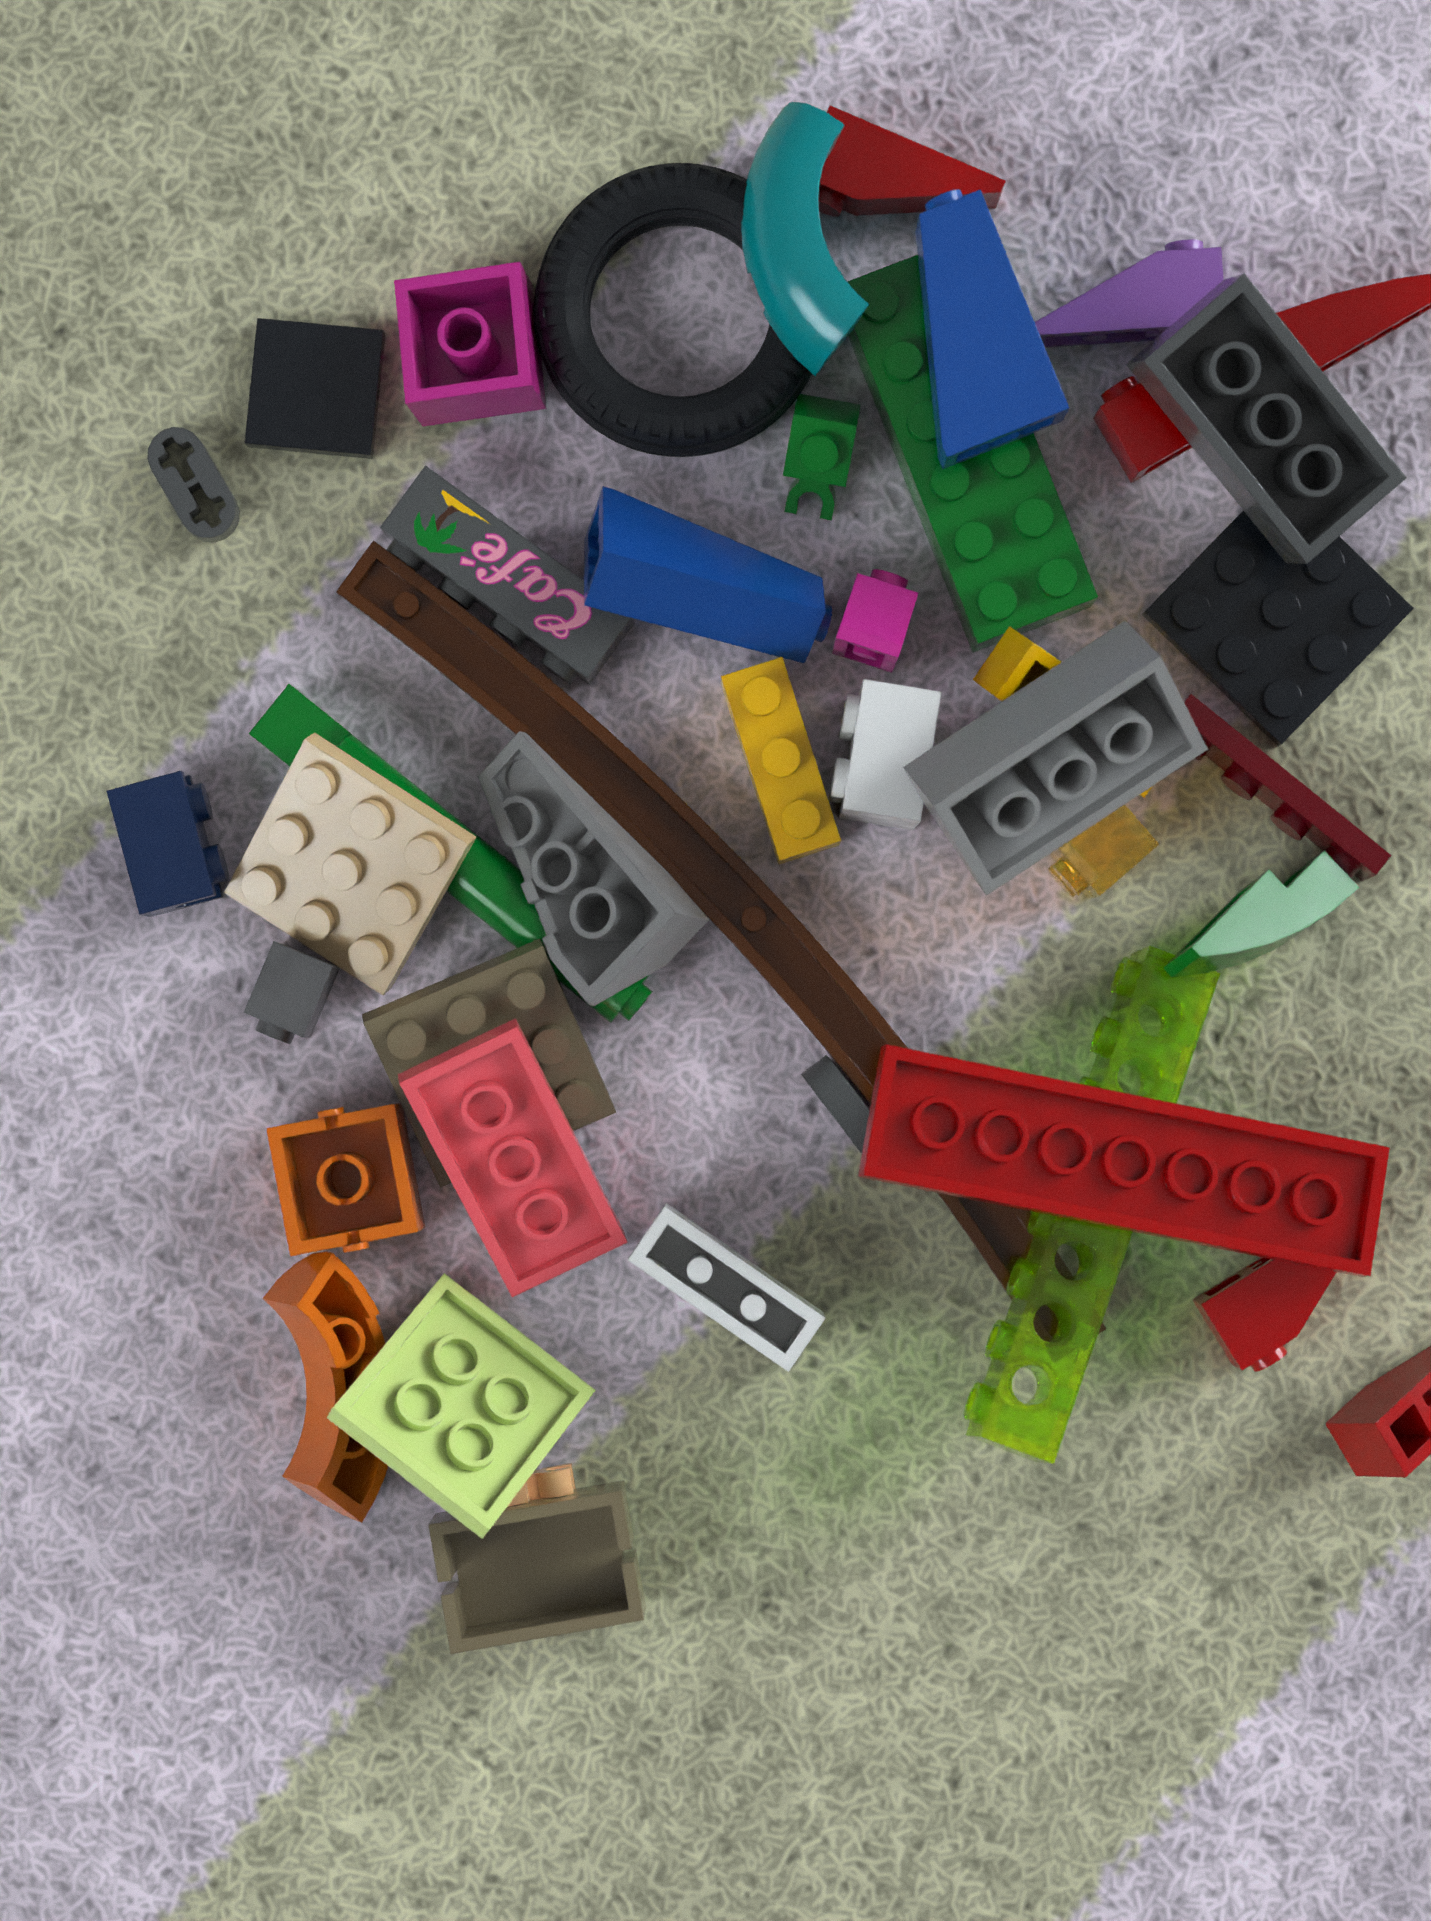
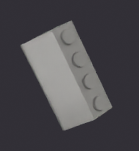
(1057, 756)

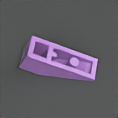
(1137, 301)

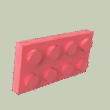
(512, 1157)

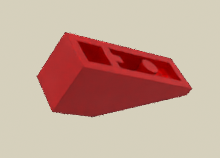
(890, 174)
(1262, 1309)
(1388, 1422)

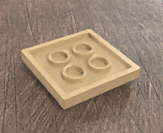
(349, 863)

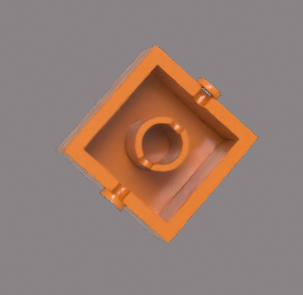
(346, 1179)

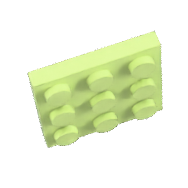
(461, 1405)

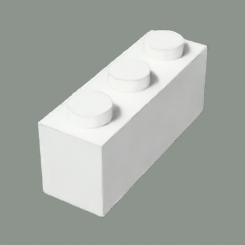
(727, 1287)

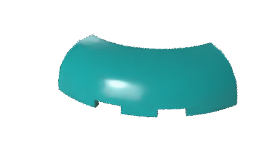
(784, 239)

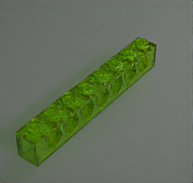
(1059, 1365)

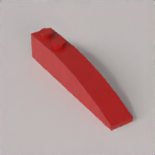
(1325, 327)

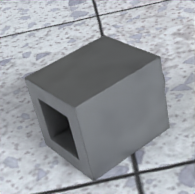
(290, 993)

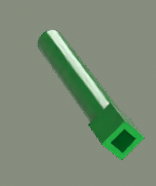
(486, 879)

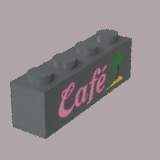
(505, 575)

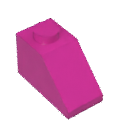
(876, 620)

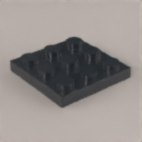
(1274, 629)

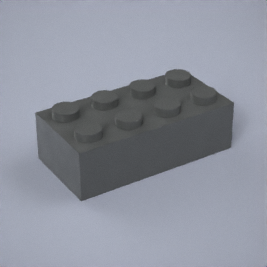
(1266, 420)

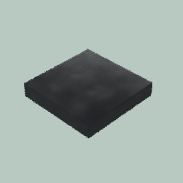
(315, 388)

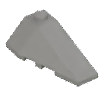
(596, 890)

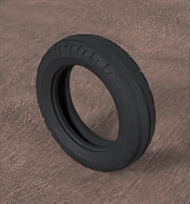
(584, 378)

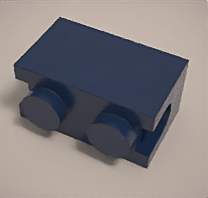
(168, 843)

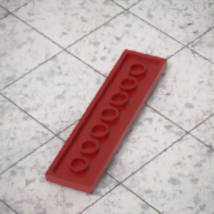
(1123, 1161)

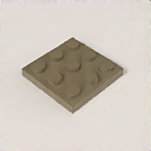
(476, 1001)

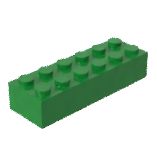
(986, 518)

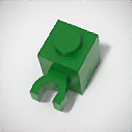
(819, 449)

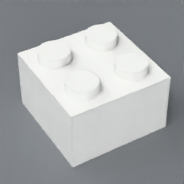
(886, 732)

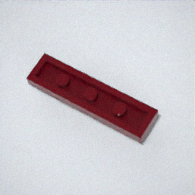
(1295, 806)

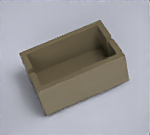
(539, 1570)

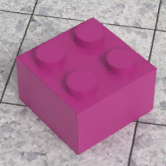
(469, 344)

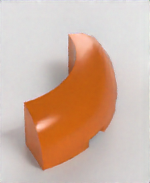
(336, 1340)

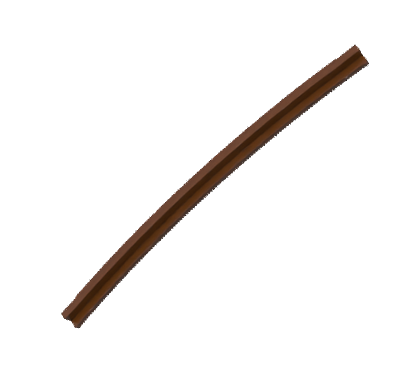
(677, 840)

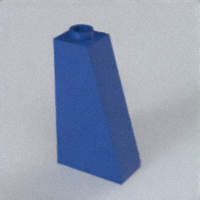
(981, 340)
(698, 581)

